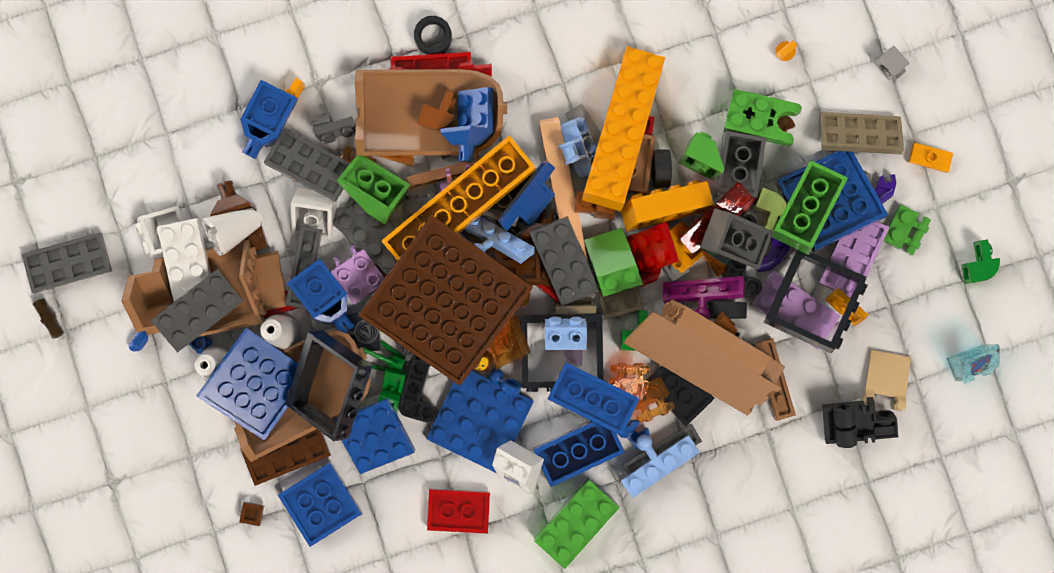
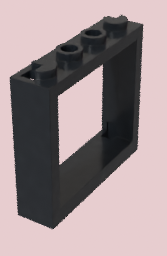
(804, 335)
(304, 379)
(533, 386)

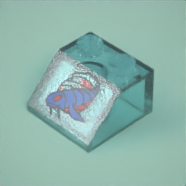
(975, 362)

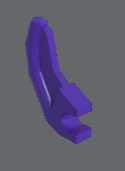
(885, 190)
(776, 255)

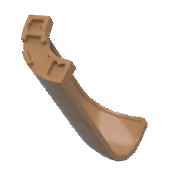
(392, 103)
(325, 394)

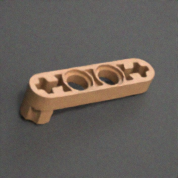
(438, 174)

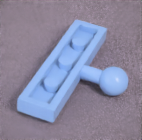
(499, 239)
(659, 465)

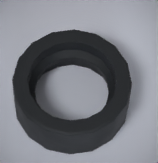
(430, 20)
(661, 168)
(731, 309)

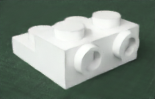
(148, 225)

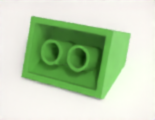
(702, 156)

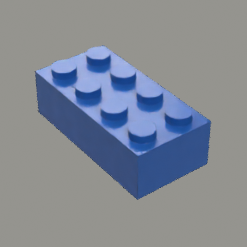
(577, 452)

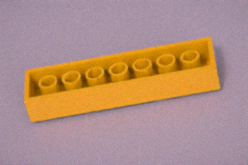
(623, 129)
(468, 194)

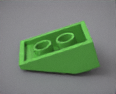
(373, 188)
(612, 262)

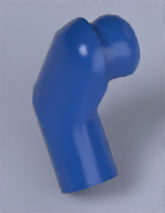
(139, 341)

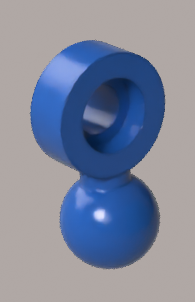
(508, 385)

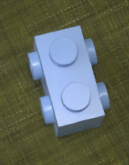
(565, 333)

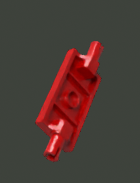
(439, 61)

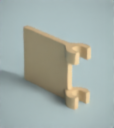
(887, 377)

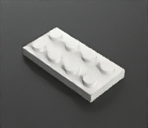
(183, 255)

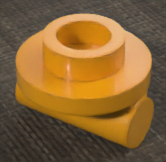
(786, 50)

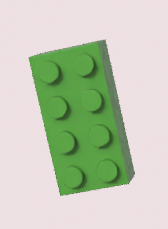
(809, 207)
(576, 523)

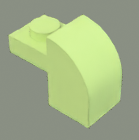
(770, 204)

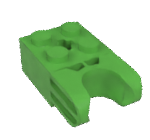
(766, 114)

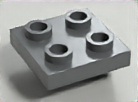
(328, 131)

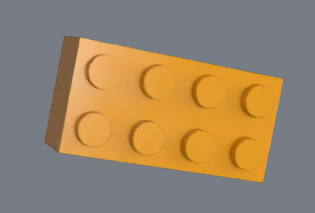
(666, 205)

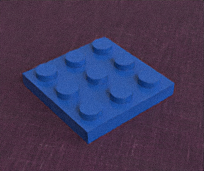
(377, 437)
(320, 504)

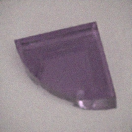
(574, 356)

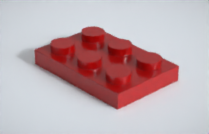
(653, 248)
(458, 511)

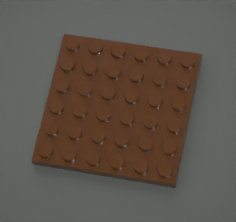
(445, 300)

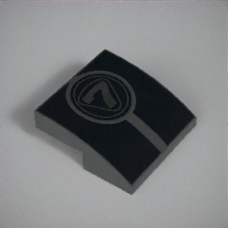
(364, 333)

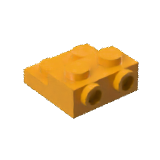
(686, 258)

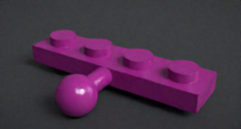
(703, 291)

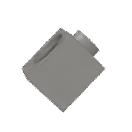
(892, 63)

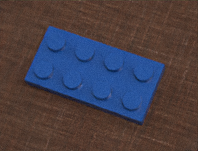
(593, 399)

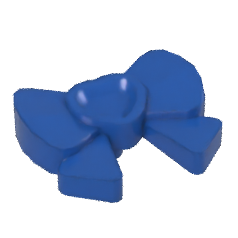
(631, 434)

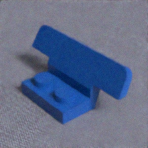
(530, 200)

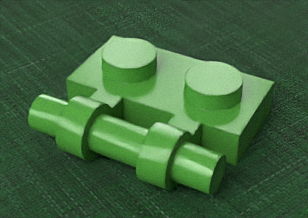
(900, 226)

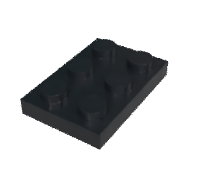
(687, 397)

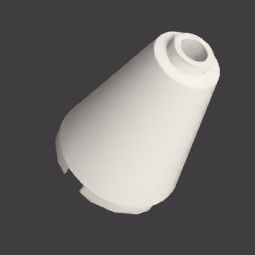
(231, 228)
(280, 331)
(209, 360)

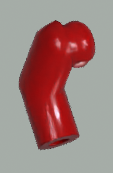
(650, 277)

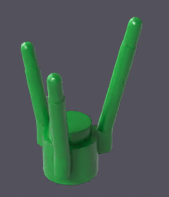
(393, 362)

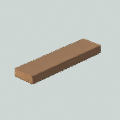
(780, 400)

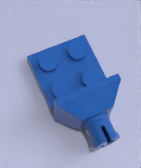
(265, 117)
(474, 122)
(322, 296)

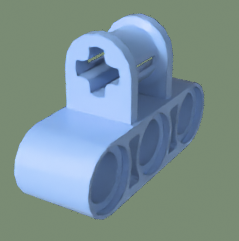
(578, 146)

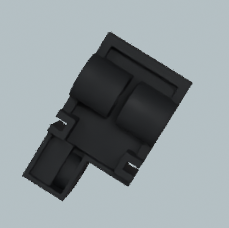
(855, 421)

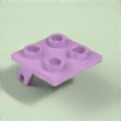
(357, 275)

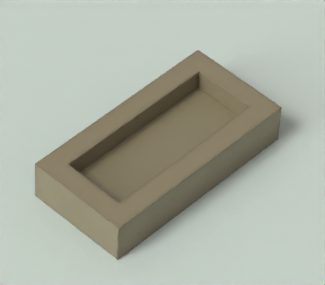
(576, 307)

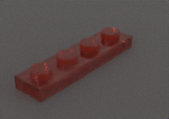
(730, 202)

